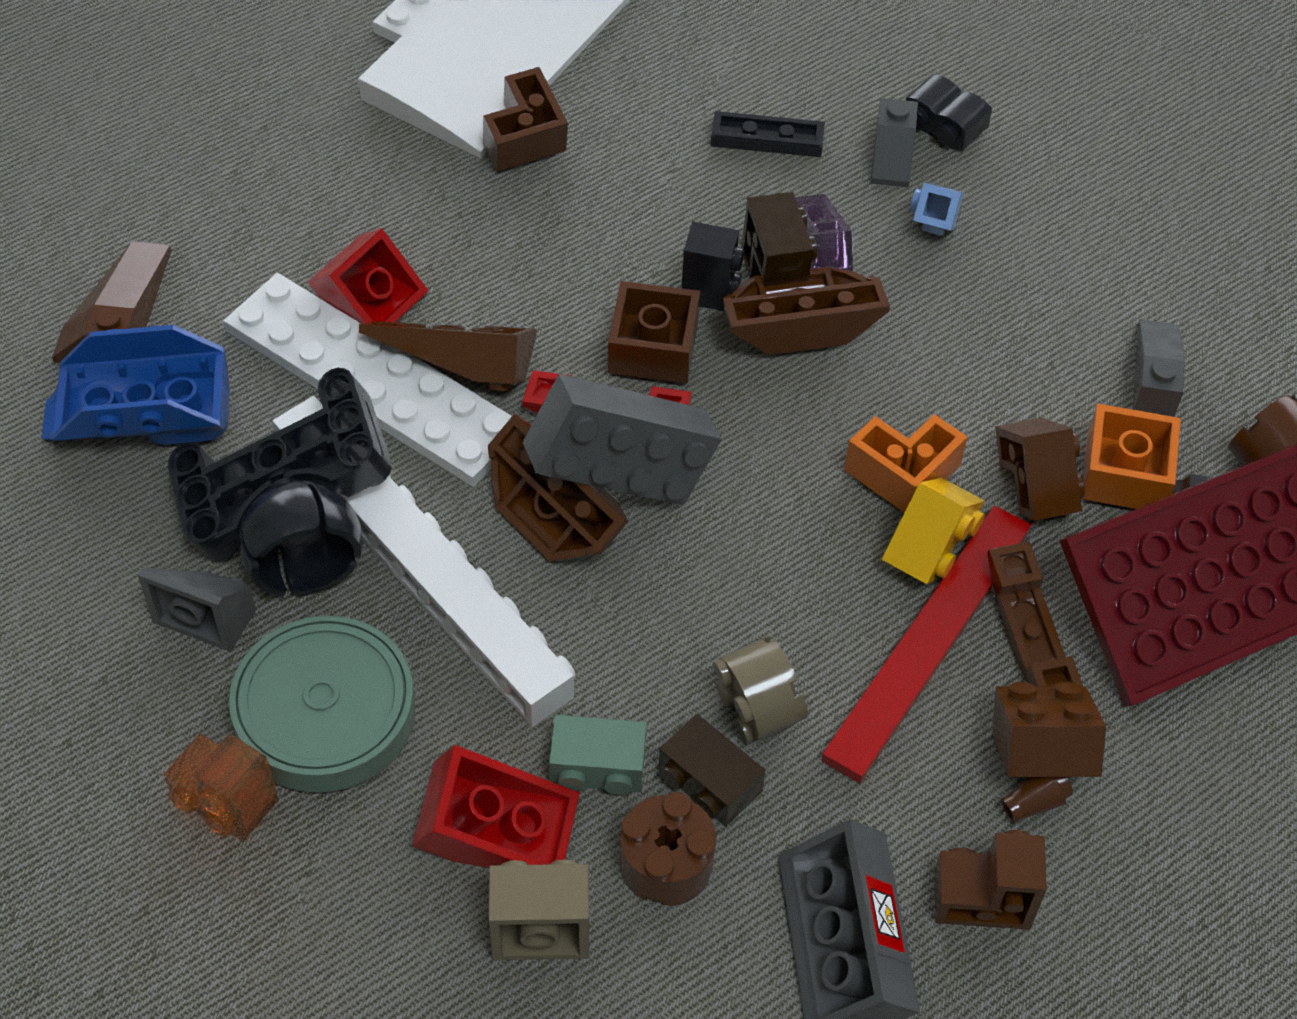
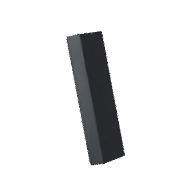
(767, 134)

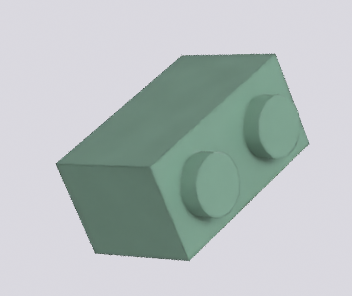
(598, 754)

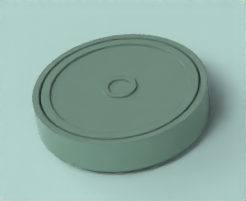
(324, 702)

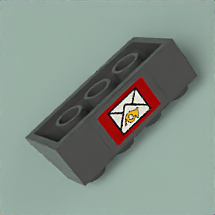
(848, 926)

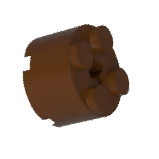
(1271, 433)
(667, 849)

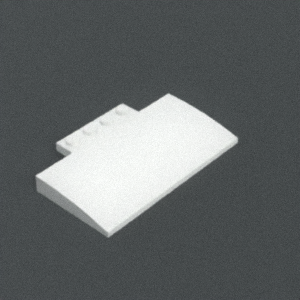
(456, 53)

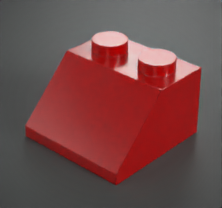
(369, 280)

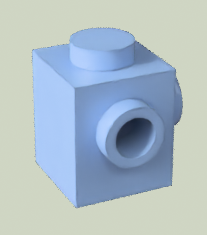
(936, 208)

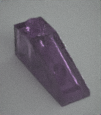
(830, 232)

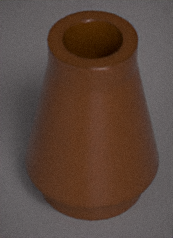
(1036, 796)

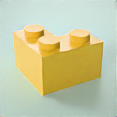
(931, 527)

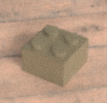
(539, 910)

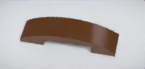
(1027, 617)

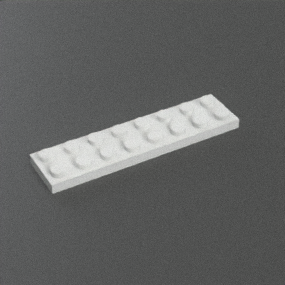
(406, 393)

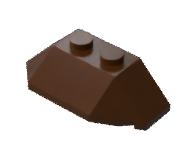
(805, 311)
(554, 514)

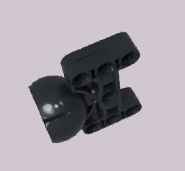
(288, 492)

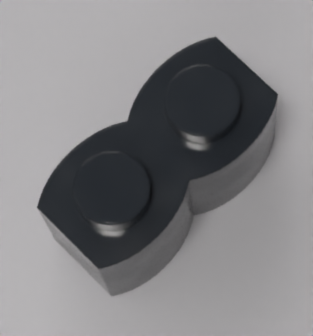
(949, 112)

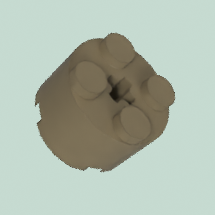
(760, 688)

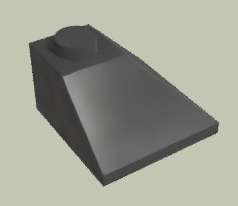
(198, 604)

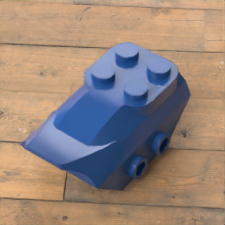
(141, 384)

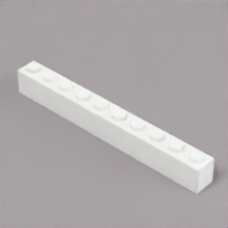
(457, 594)

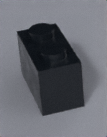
(711, 263)

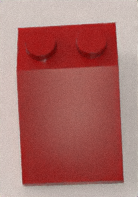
(493, 813)

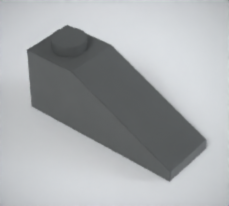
(1158, 368)

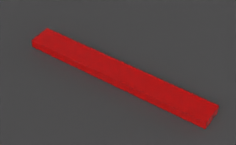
(921, 649)

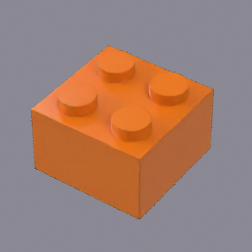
(1130, 456)

